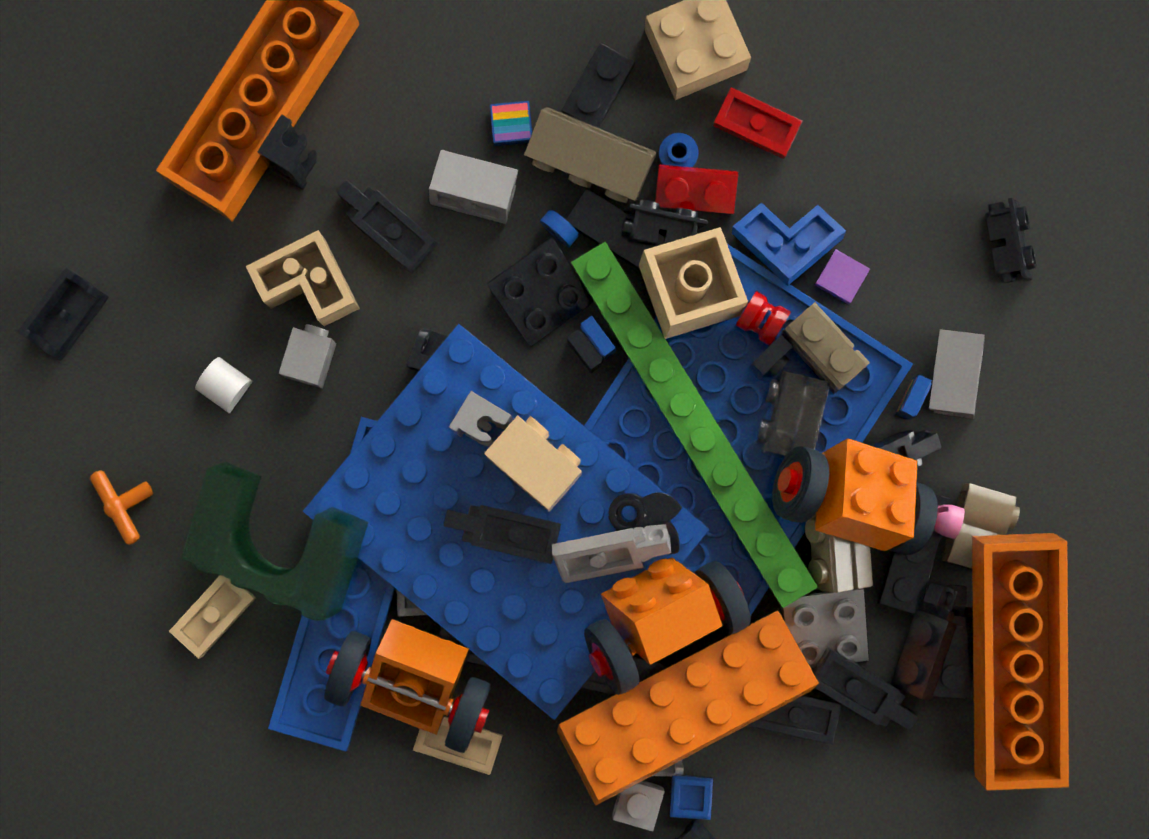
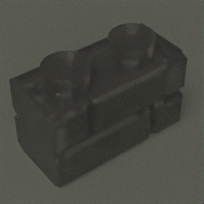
(794, 414)

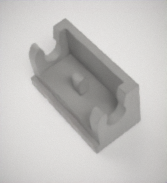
(473, 186)
(957, 373)
(475, 415)

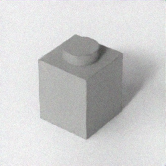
(308, 356)
(639, 805)

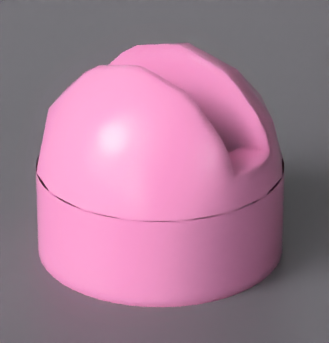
(949, 520)

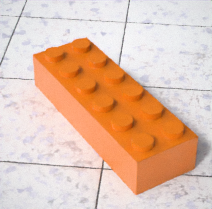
(267, 75)
(1020, 661)
(686, 707)

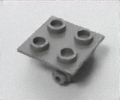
(831, 622)

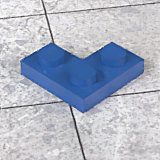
(785, 249)

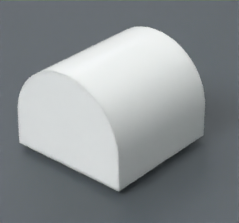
(223, 384)

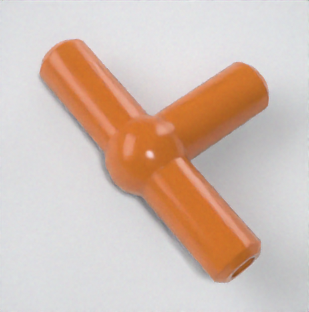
(116, 506)

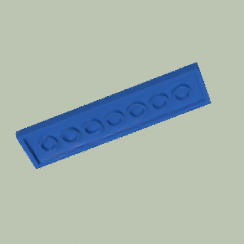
(301, 701)

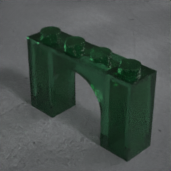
(223, 545)

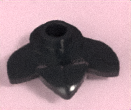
(651, 510)

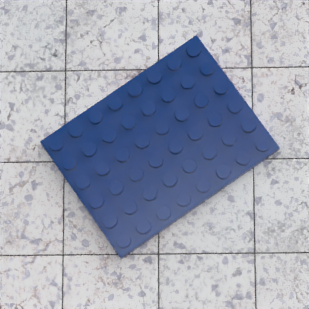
(718, 366)
(494, 603)

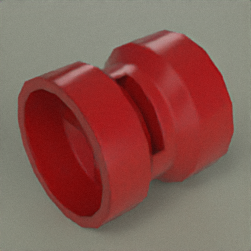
(756, 312)

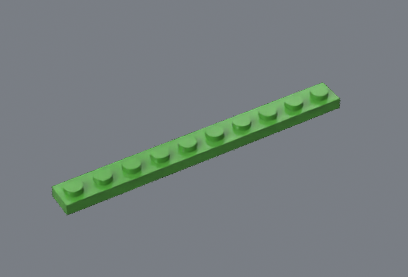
(694, 425)

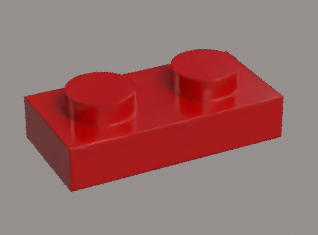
(757, 123)
(696, 189)

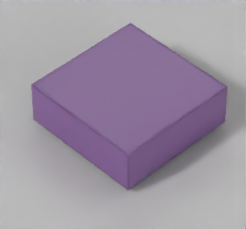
(842, 277)

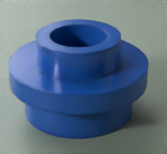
(686, 142)

